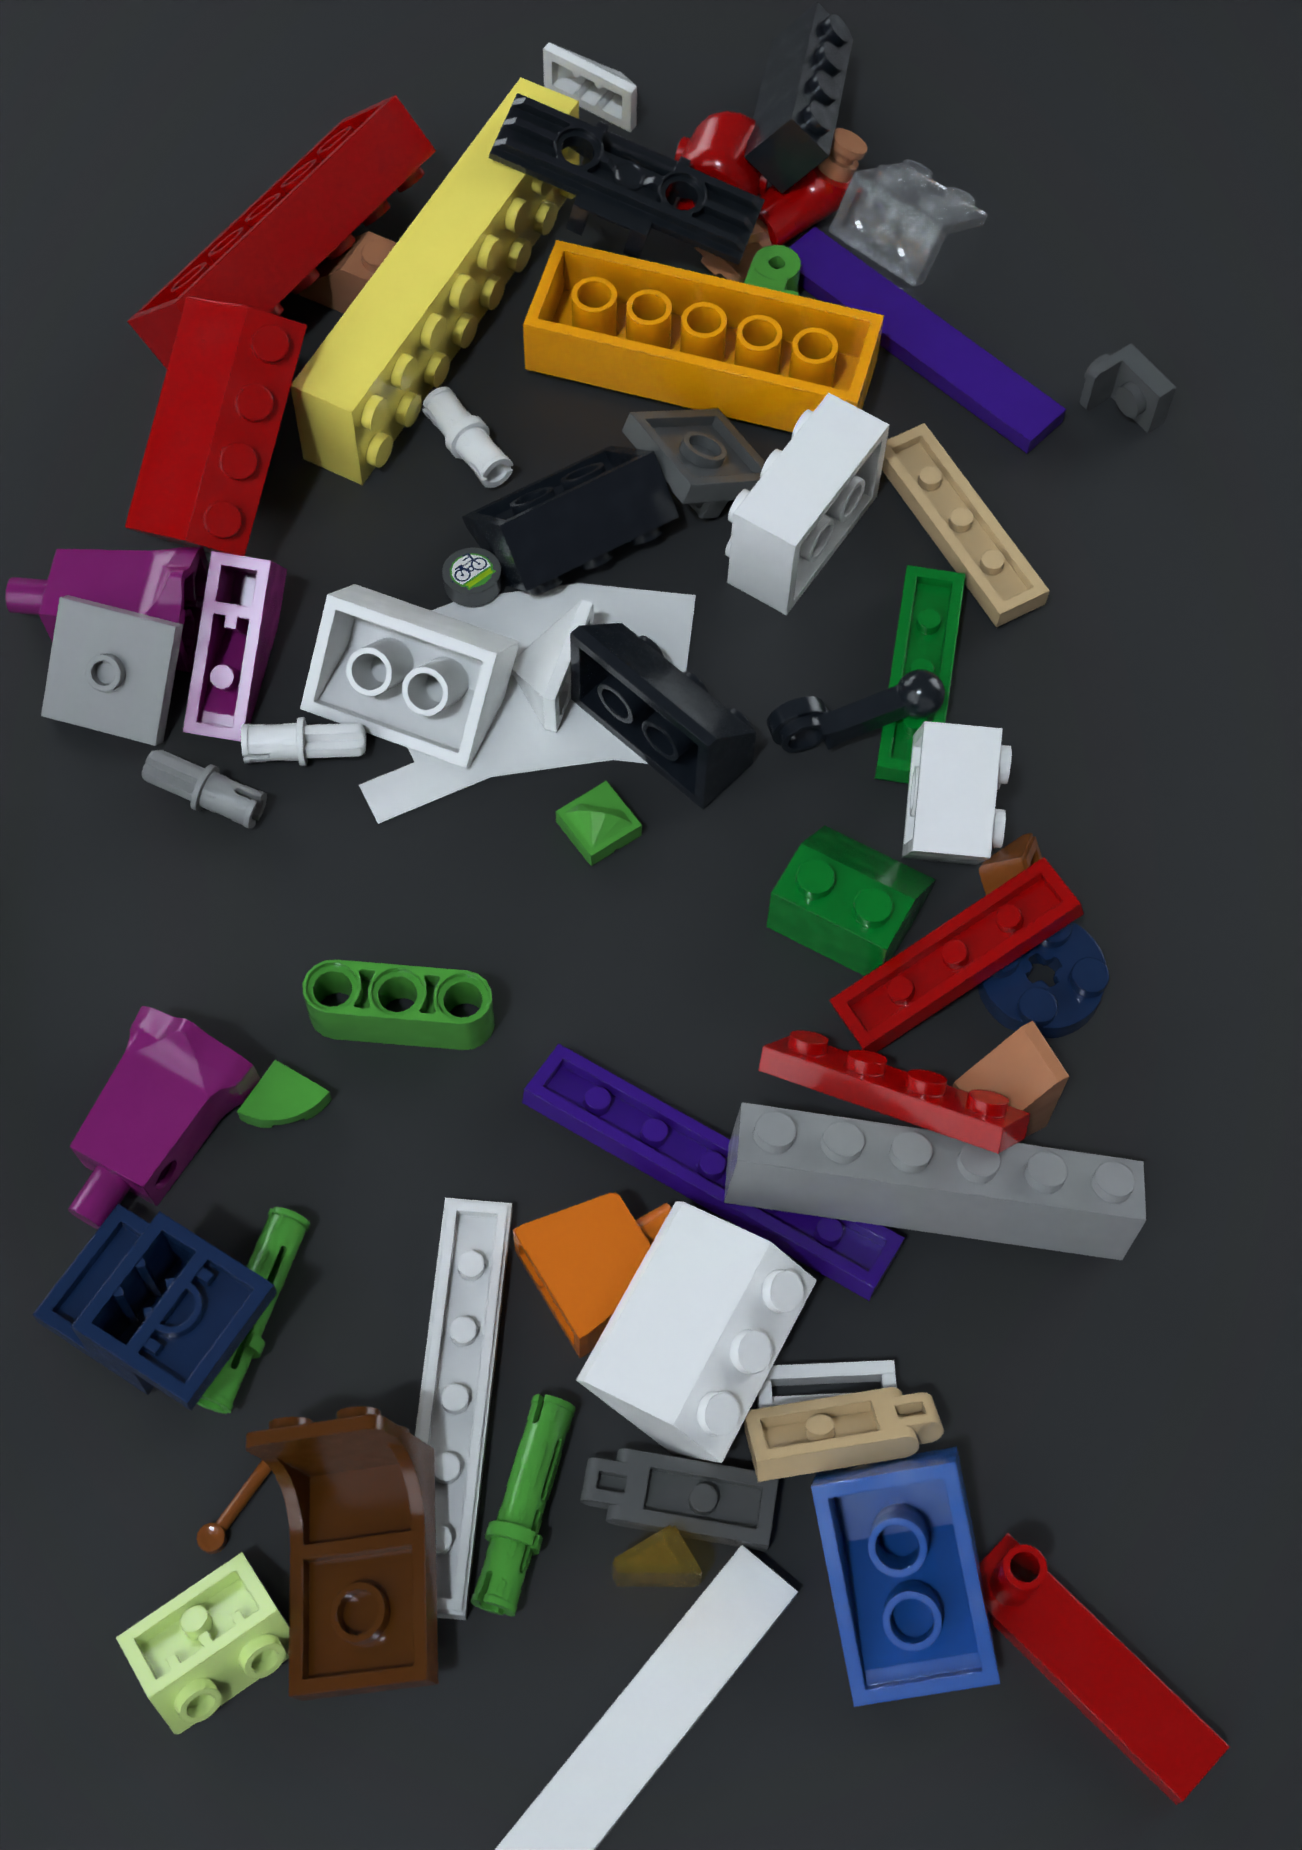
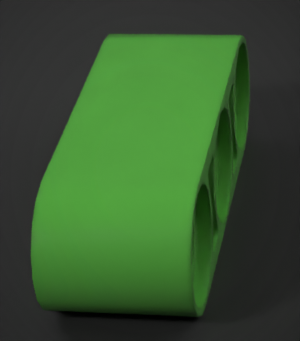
(377, 984)

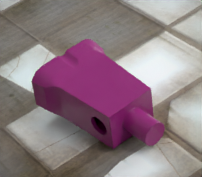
(147, 582)
(155, 1112)

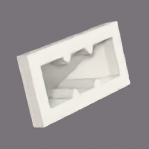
(592, 84)
(545, 666)

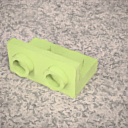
(207, 1644)

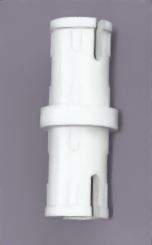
(467, 437)

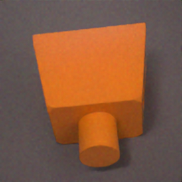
(586, 1261)

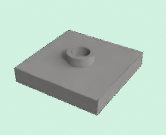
(111, 670)

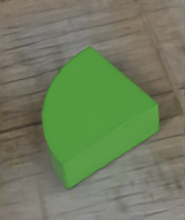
(283, 1098)

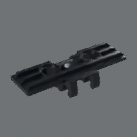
(625, 182)

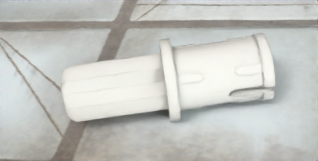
(301, 741)

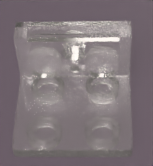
(903, 217)

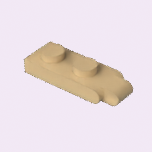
(839, 1432)

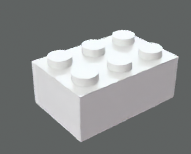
(805, 502)

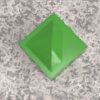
(598, 823)

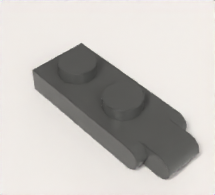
(695, 1496)

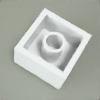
(955, 792)

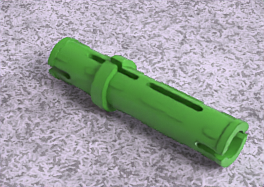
(272, 1261)
(519, 1519)

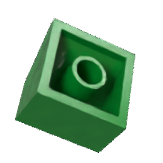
(847, 900)

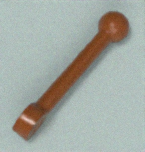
(213, 1536)

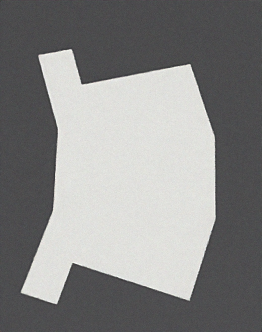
(516, 736)

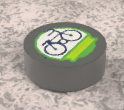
(472, 577)

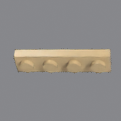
(962, 526)

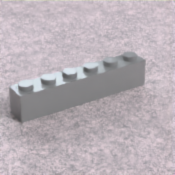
(934, 1182)

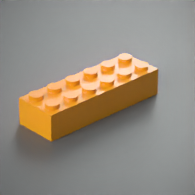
(695, 338)

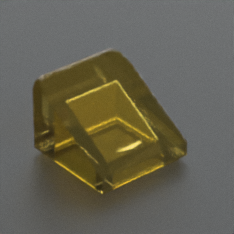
(657, 1562)

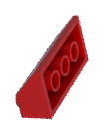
(215, 426)

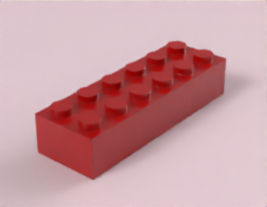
(297, 221)

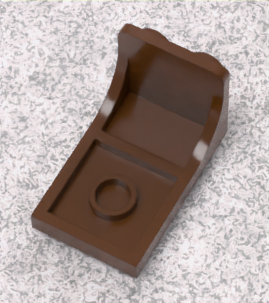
(358, 1552)

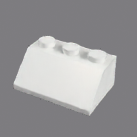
(408, 673)
(697, 1332)

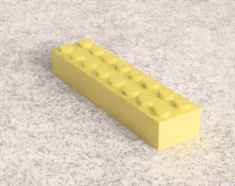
(424, 302)

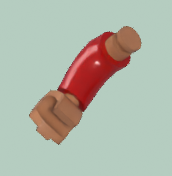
(797, 208)

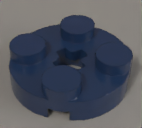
(1057, 1009)

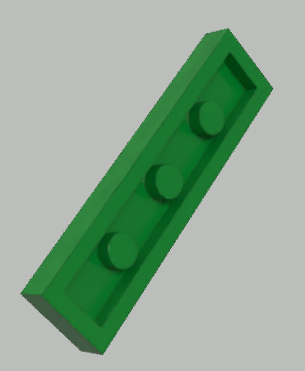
(923, 641)

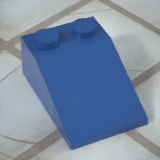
(905, 1577)

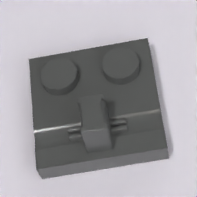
(698, 454)

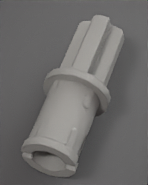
(205, 787)

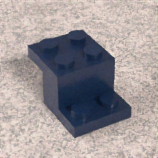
(155, 1304)

